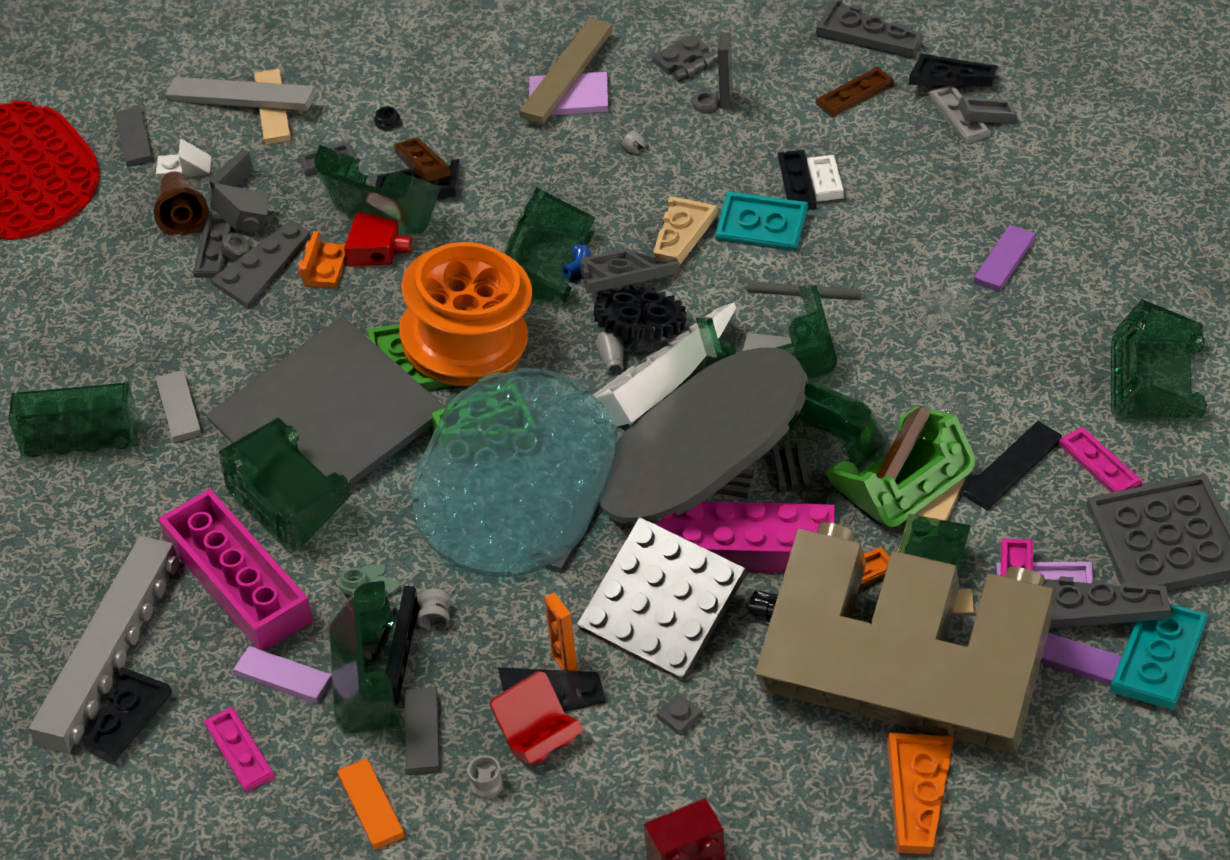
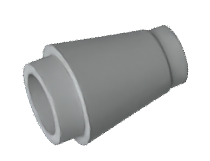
(611, 351)

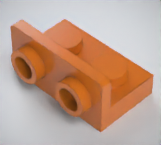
(322, 263)

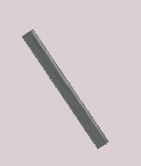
(791, 289)

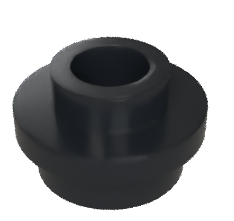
(386, 118)

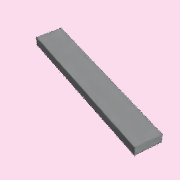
(241, 93)

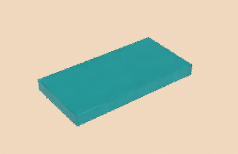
(1159, 657)

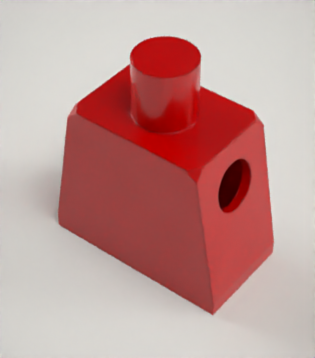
(374, 241)

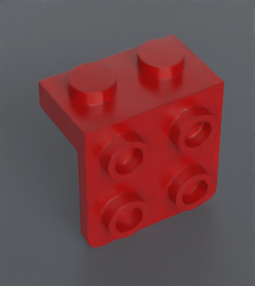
(533, 719)

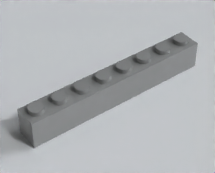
(104, 645)

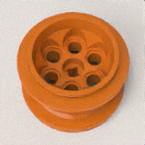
(464, 313)

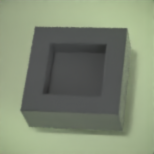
(679, 714)

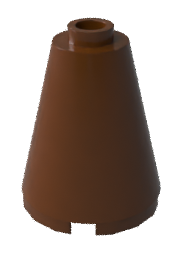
(179, 206)

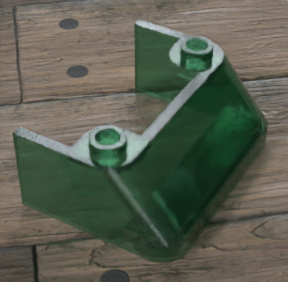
(808, 334)

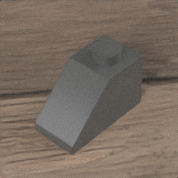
(241, 207)

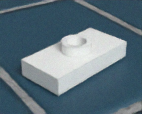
(825, 178)

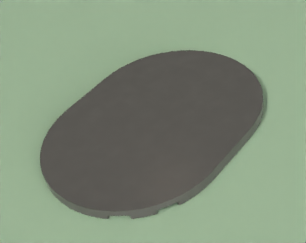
(704, 435)

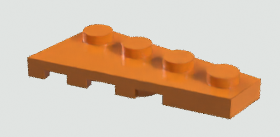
(917, 786)

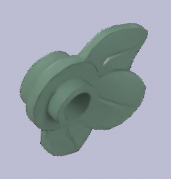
(354, 577)

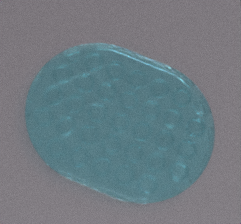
(513, 472)

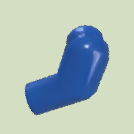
(573, 268)

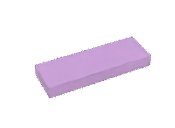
(283, 674)

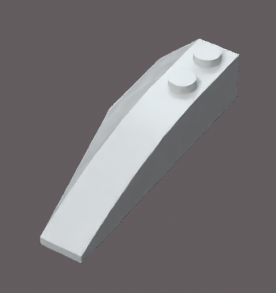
(650, 382)

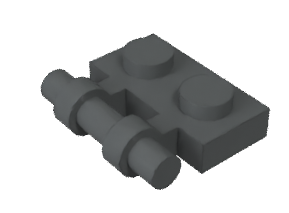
(681, 54)

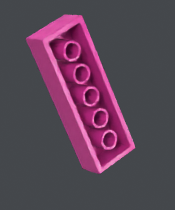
(748, 533)
(236, 570)

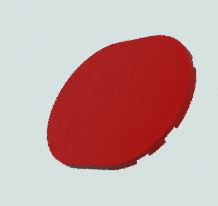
(43, 170)

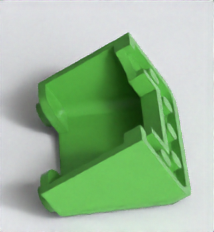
(932, 467)

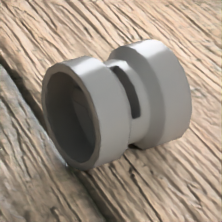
(434, 608)
(485, 777)

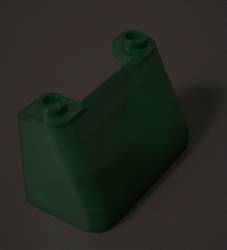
(401, 198)
(545, 241)
(1154, 365)
(844, 419)
(281, 484)
(361, 699)

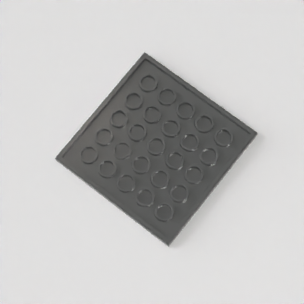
(341, 399)

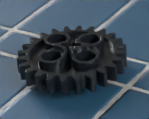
(639, 314)

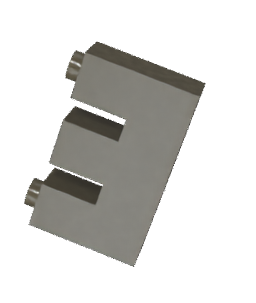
(900, 661)

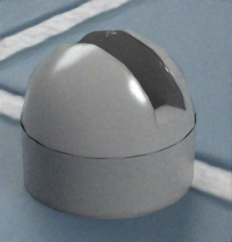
(633, 138)

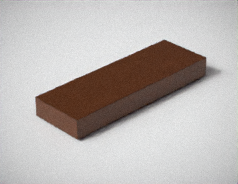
(854, 92)
(422, 159)
(903, 443)

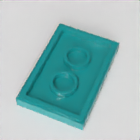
(761, 221)

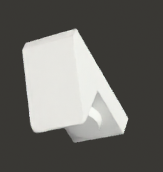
(190, 162)

